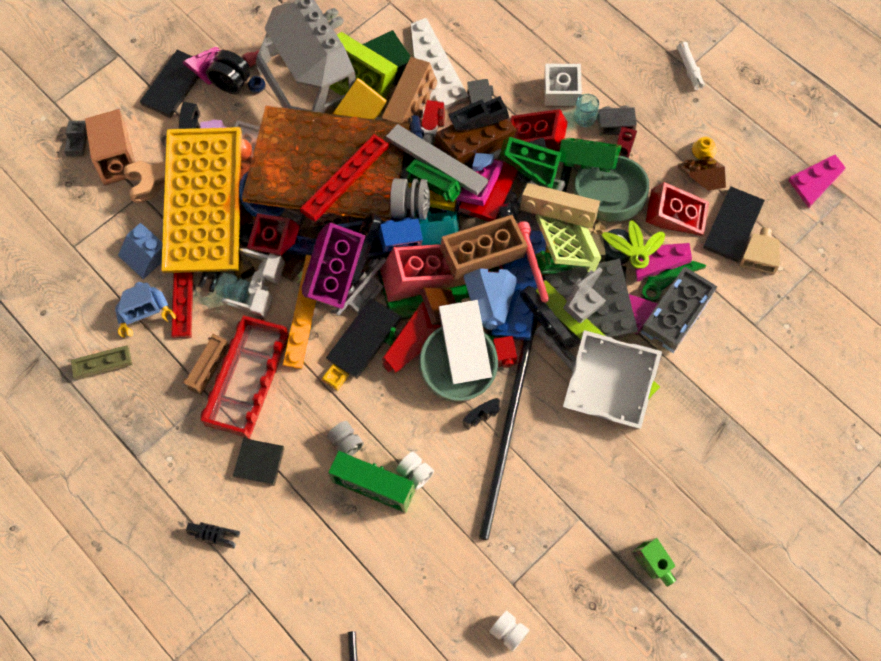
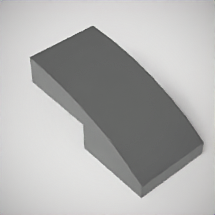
(76, 138)

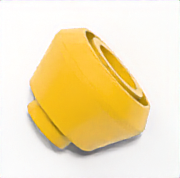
(704, 147)

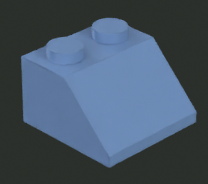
(141, 251)

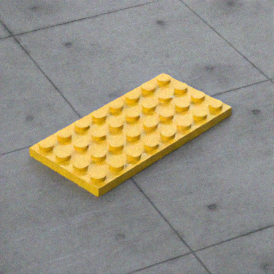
(202, 200)

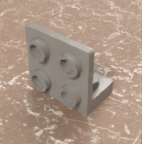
(584, 299)

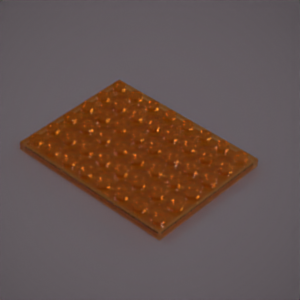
(305, 148)

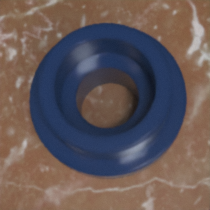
(256, 80)

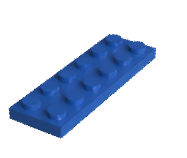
(519, 317)

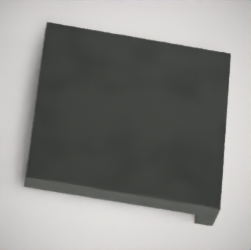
(258, 461)

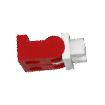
(432, 118)

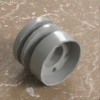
(412, 199)

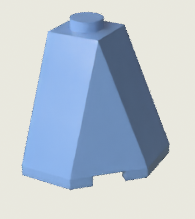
(493, 294)

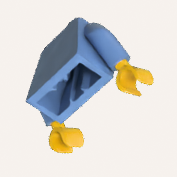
(140, 303)

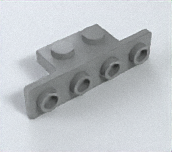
(364, 289)

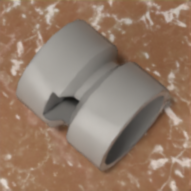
(344, 439)

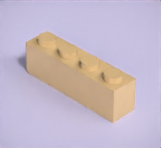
(559, 205)

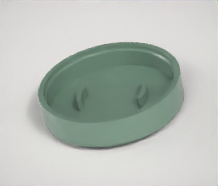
(620, 191)
(436, 371)

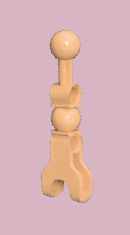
(153, 176)

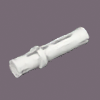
(693, 71)

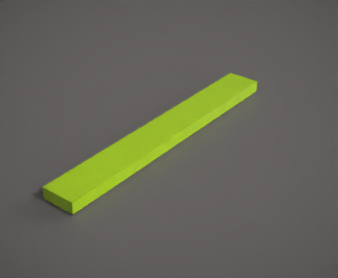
(557, 302)

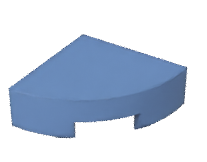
(482, 160)

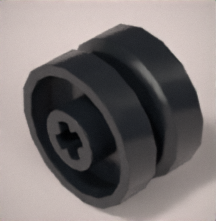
(228, 72)

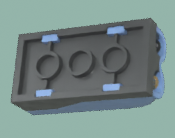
(679, 309)

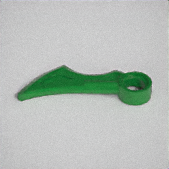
(660, 282)

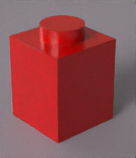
(505, 351)

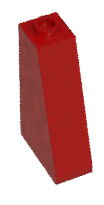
(409, 340)

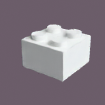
(562, 84)

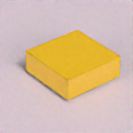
(335, 377)

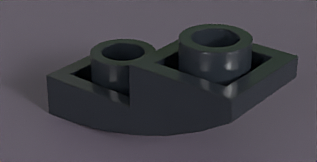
(485, 410)

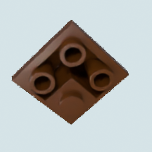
(706, 172)

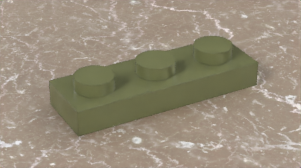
(101, 362)

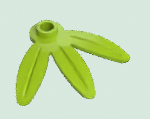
(637, 248)

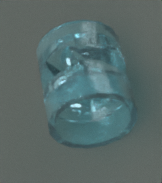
(586, 110)
(230, 287)

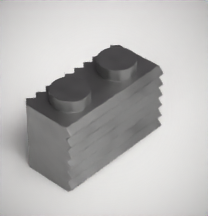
(612, 119)

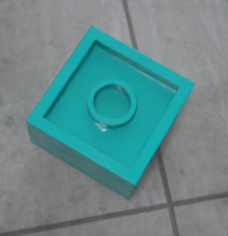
(438, 225)

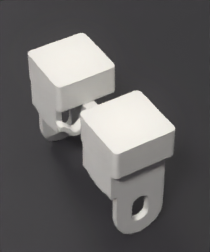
(260, 300)

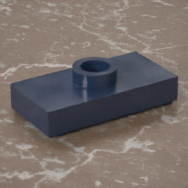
(302, 247)

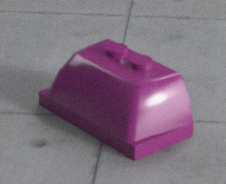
(332, 265)

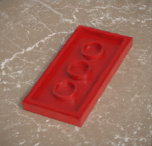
(497, 196)

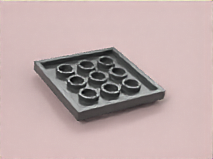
(616, 314)

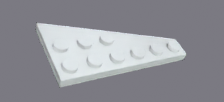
(428, 48)

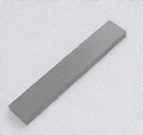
(436, 159)

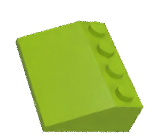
(368, 67)

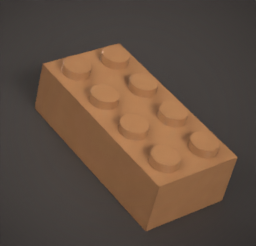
(411, 92)
(483, 246)

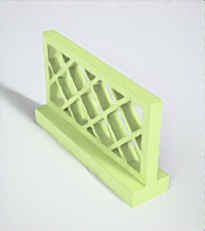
(580, 238)

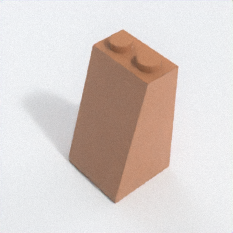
(109, 145)

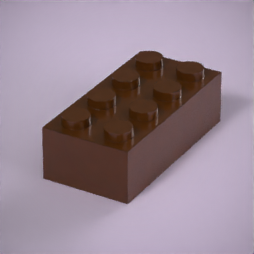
(466, 143)

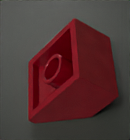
(272, 234)

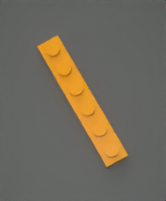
(300, 326)

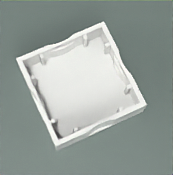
(612, 379)

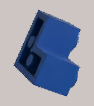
(400, 234)

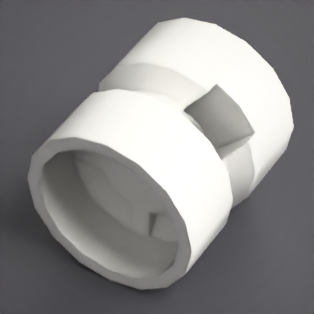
(413, 469)
(509, 631)

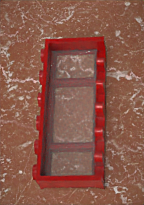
(245, 376)

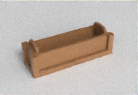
(207, 364)

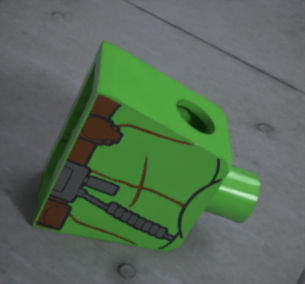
(649, 555)

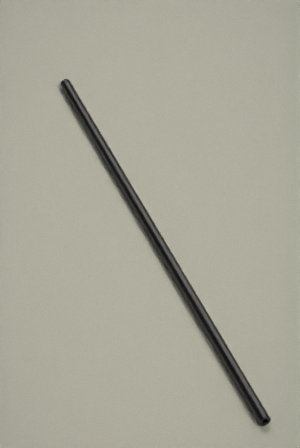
(511, 414)

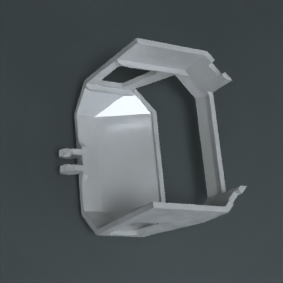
(309, 50)

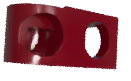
(626, 141)

